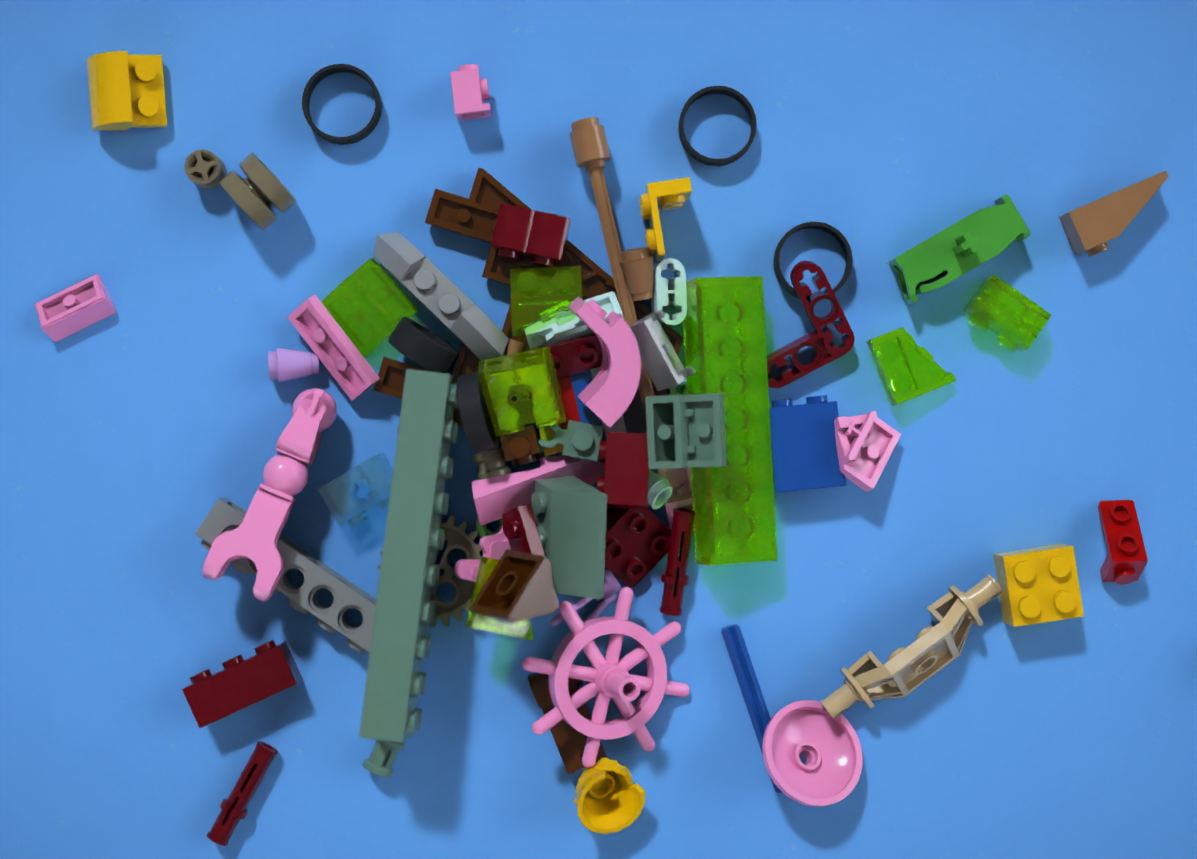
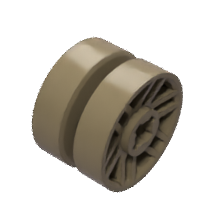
(257, 191)

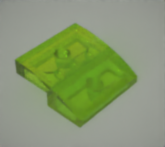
(368, 306)

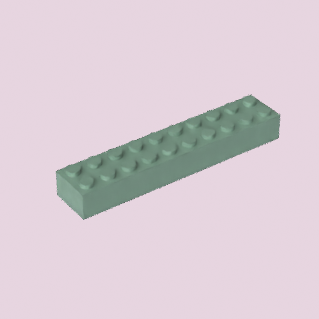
(409, 557)

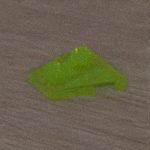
(906, 367)

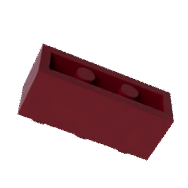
(241, 682)

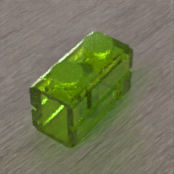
(1006, 314)

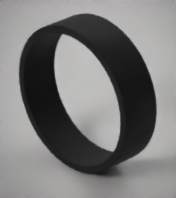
(320, 75)
(731, 93)
(817, 225)
(475, 414)

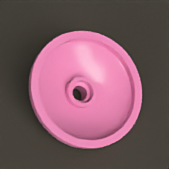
(828, 746)

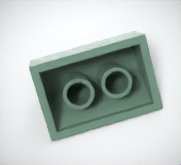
(572, 534)

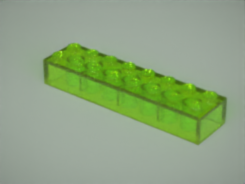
(730, 357)

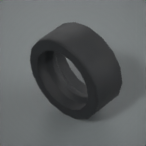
(422, 346)

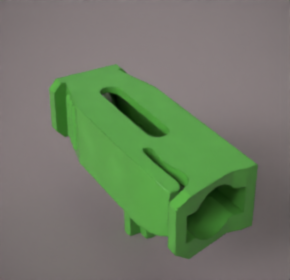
(959, 248)

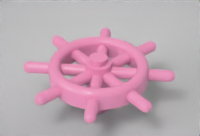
(607, 677)

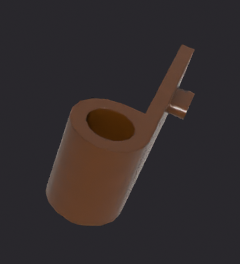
(567, 739)

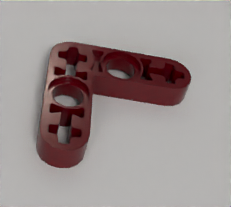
(819, 338)

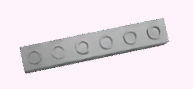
(228, 516)

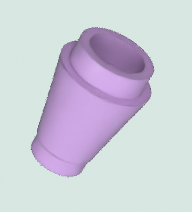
(291, 364)

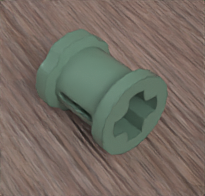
(383, 757)

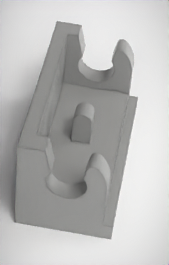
(658, 353)

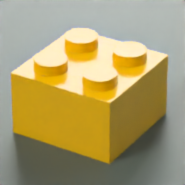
(1038, 585)

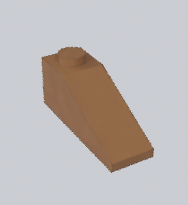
(1106, 218)

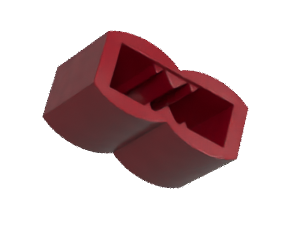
(530, 234)

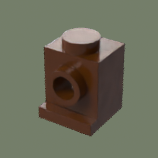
(522, 446)

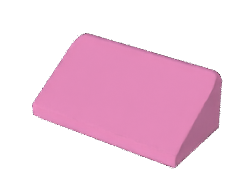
(75, 308)

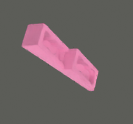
(505, 492)

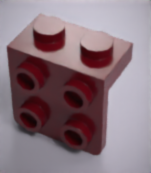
(634, 543)

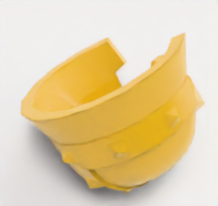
(607, 797)

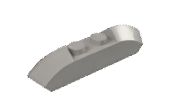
(440, 296)

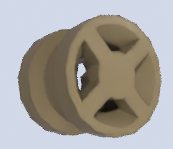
(199, 163)
(491, 464)

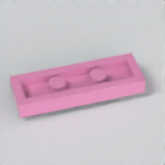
(333, 347)

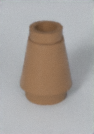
(638, 272)

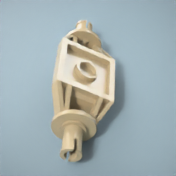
(922, 659)

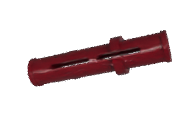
(674, 579)
(235, 806)

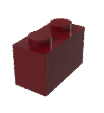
(625, 470)

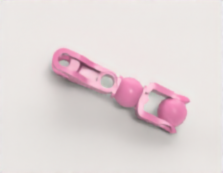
(272, 503)

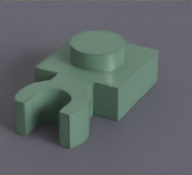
(579, 440)

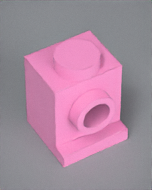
(469, 93)

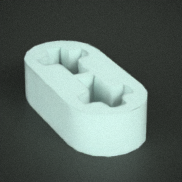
(677, 291)

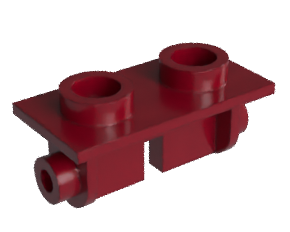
(576, 355)

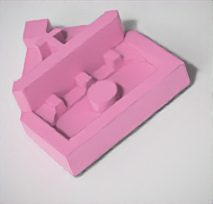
(864, 447)

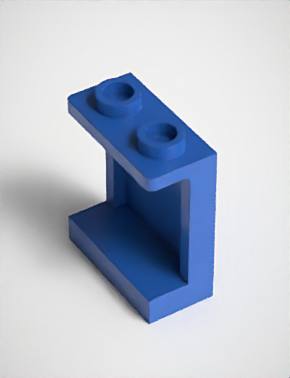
(804, 445)

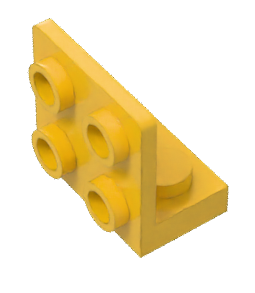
(671, 196)

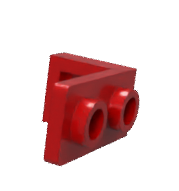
(1123, 541)

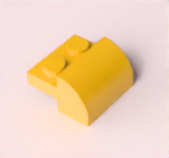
(126, 91)

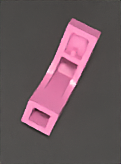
(620, 368)

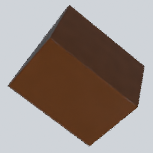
(517, 589)

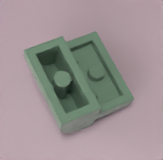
(686, 431)

